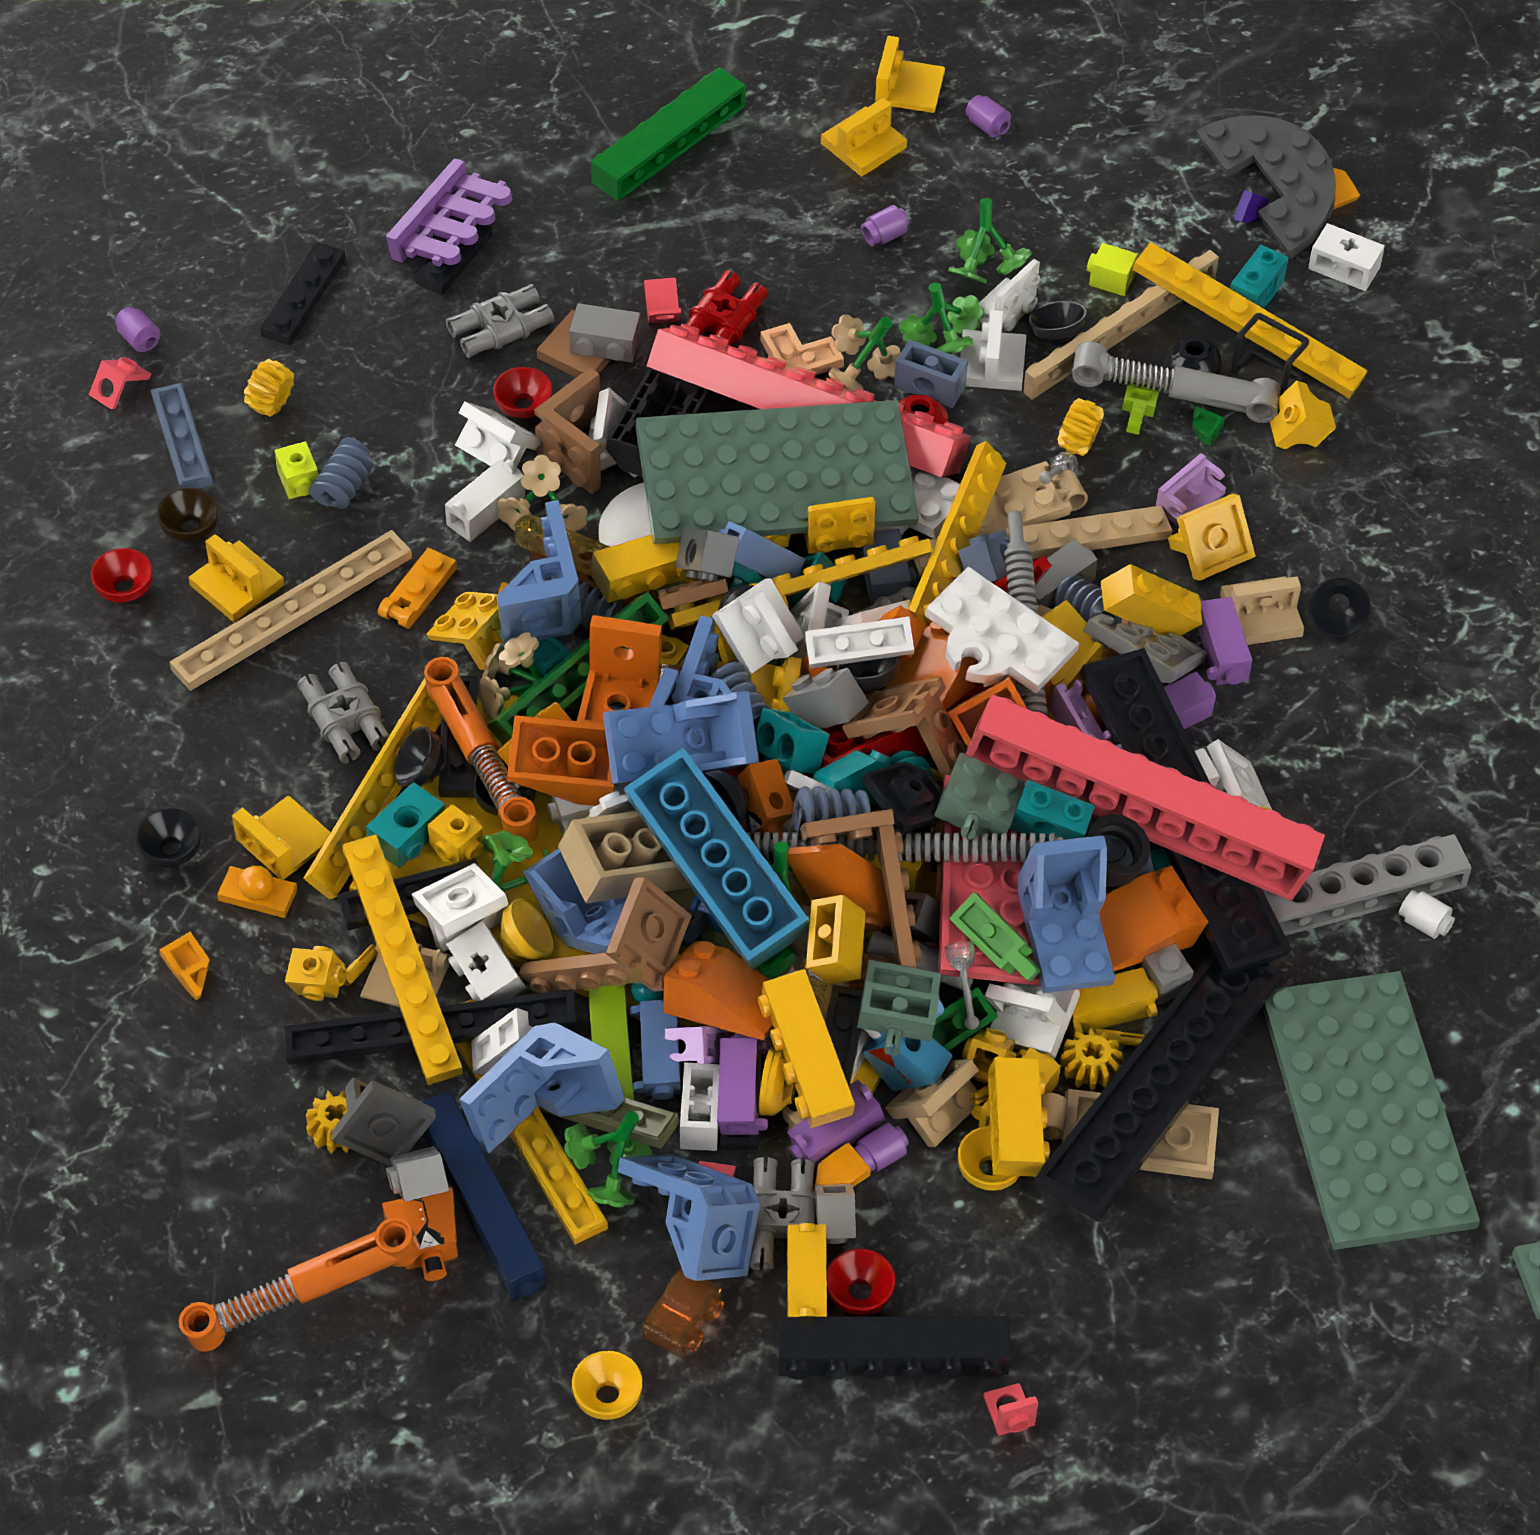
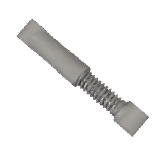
(1254, 397)

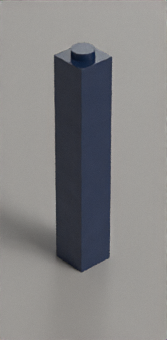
(484, 1200)

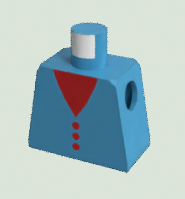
(915, 1066)

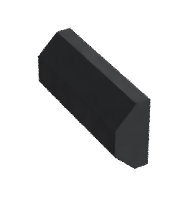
(655, 396)

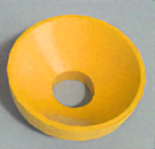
(526, 931)
(774, 1089)
(972, 1152)
(602, 1370)

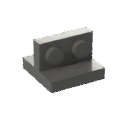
(381, 1121)

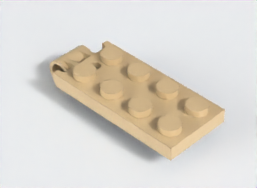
(1034, 499)
(1183, 1151)

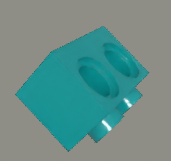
(791, 741)

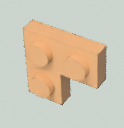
(815, 356)

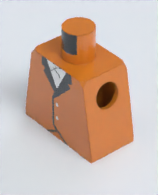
(769, 798)
(435, 1228)

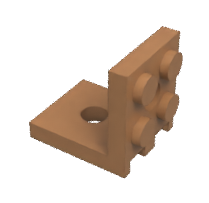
(561, 430)

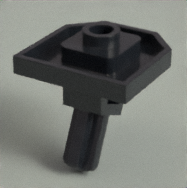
(906, 791)

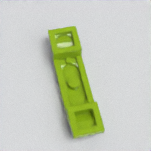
(610, 1030)

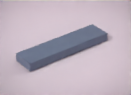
(181, 436)

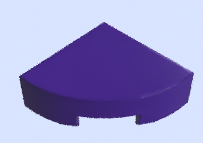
(1248, 207)

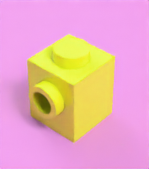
(1112, 269)
(296, 469)

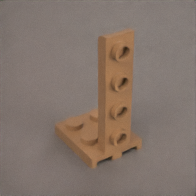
(909, 706)
(895, 879)
(639, 949)

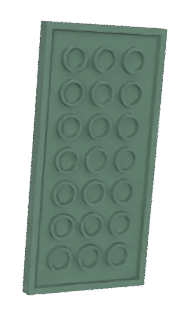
(772, 466)
(1368, 1111)

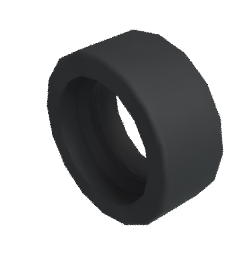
(1133, 836)

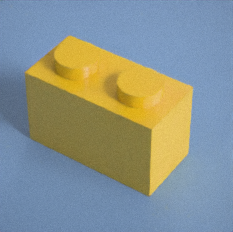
(835, 939)

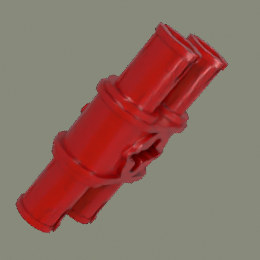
(725, 314)

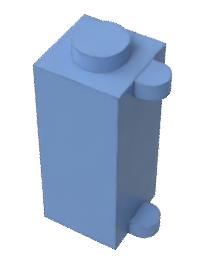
(762, 554)
(660, 1072)

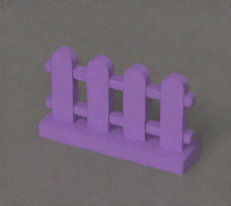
(432, 212)

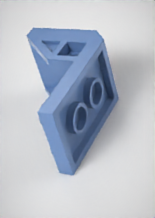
(540, 605)
(698, 664)
(711, 729)
(1061, 904)
(571, 919)
(528, 1076)
(720, 1227)

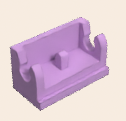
(1191, 488)
(1072, 710)
(700, 1042)

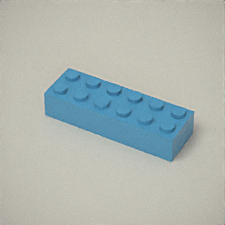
(717, 859)

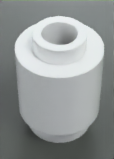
(1427, 914)

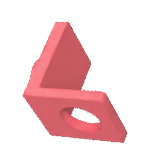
(662, 300)
(118, 373)
(1011, 1416)

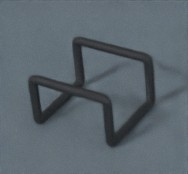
(1236, 365)

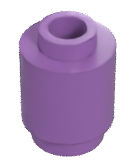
(988, 116)
(885, 226)
(137, 329)
(882, 1147)

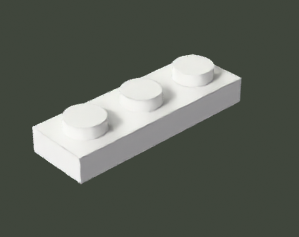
(859, 642)

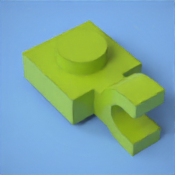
(1139, 402)

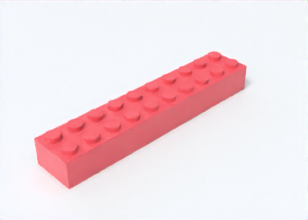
(772, 385)
(1169, 806)

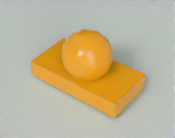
(257, 890)

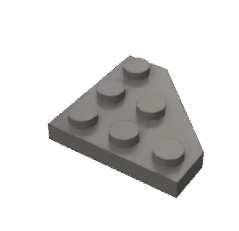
(1170, 654)

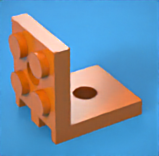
(617, 672)

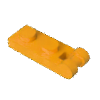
(418, 588)

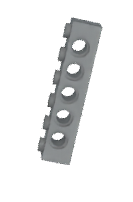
(1446, 871)

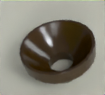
(187, 505)

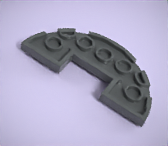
(1291, 163)

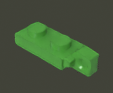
(995, 937)

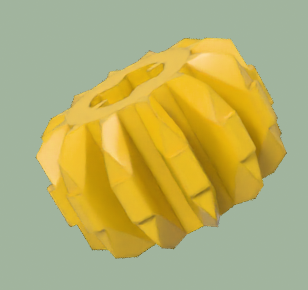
(269, 387)
(1080, 427)
(1091, 1059)
(324, 1118)

